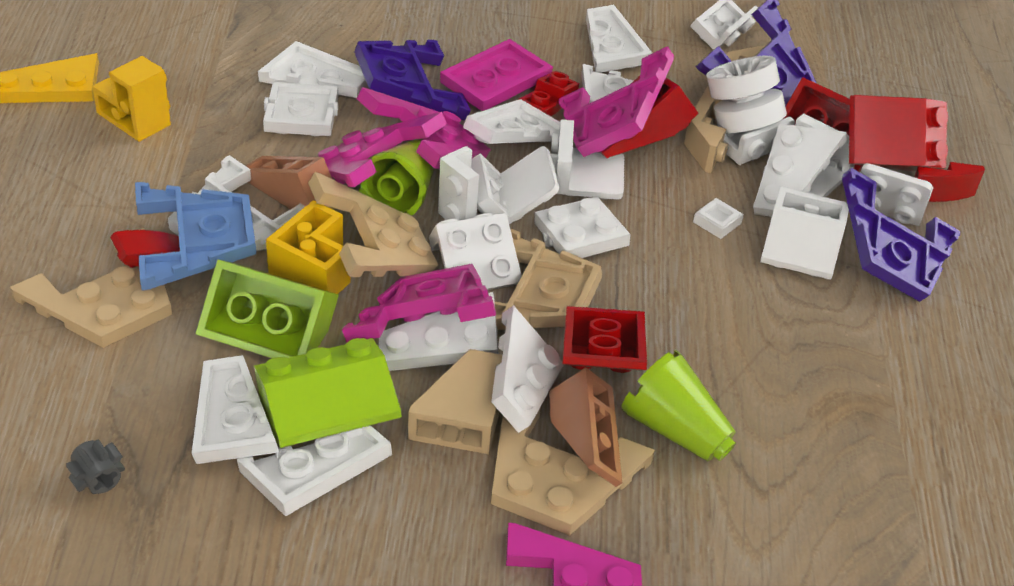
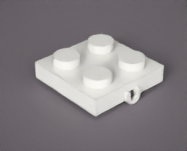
(301, 109)
(582, 228)

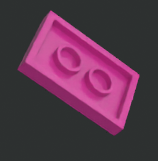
(495, 74)

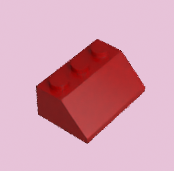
(821, 105)

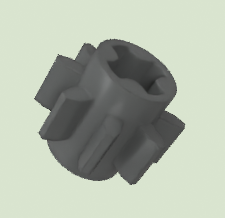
(95, 466)

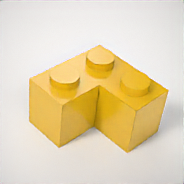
(134, 98)
(309, 249)

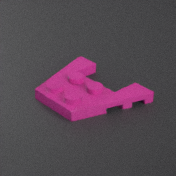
(619, 113)
(439, 144)
(351, 158)
(413, 296)
(570, 562)

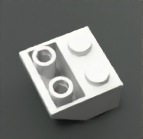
(805, 233)

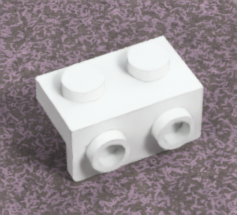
(722, 23)
(753, 144)
(458, 186)

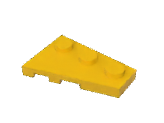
(51, 82)

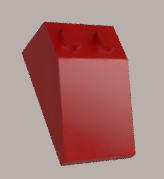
(668, 116)
(898, 132)
(605, 339)

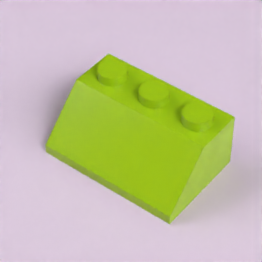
(264, 312)
(326, 391)

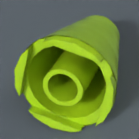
(400, 178)
(681, 408)

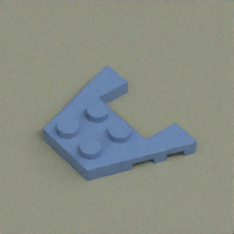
(208, 228)

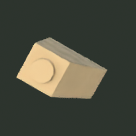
(459, 406)

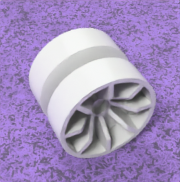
(747, 94)

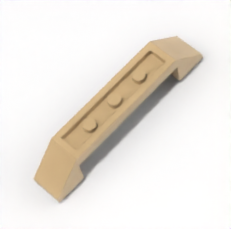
(702, 137)

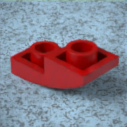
(549, 90)
(953, 184)
(142, 242)

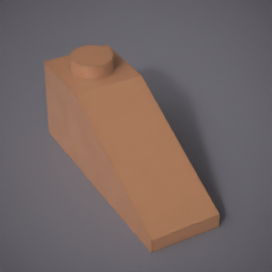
(287, 177)
(586, 418)

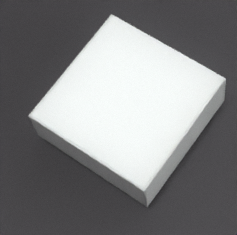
(718, 218)

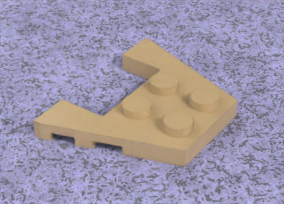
(389, 236)
(549, 284)
(100, 308)
(552, 483)

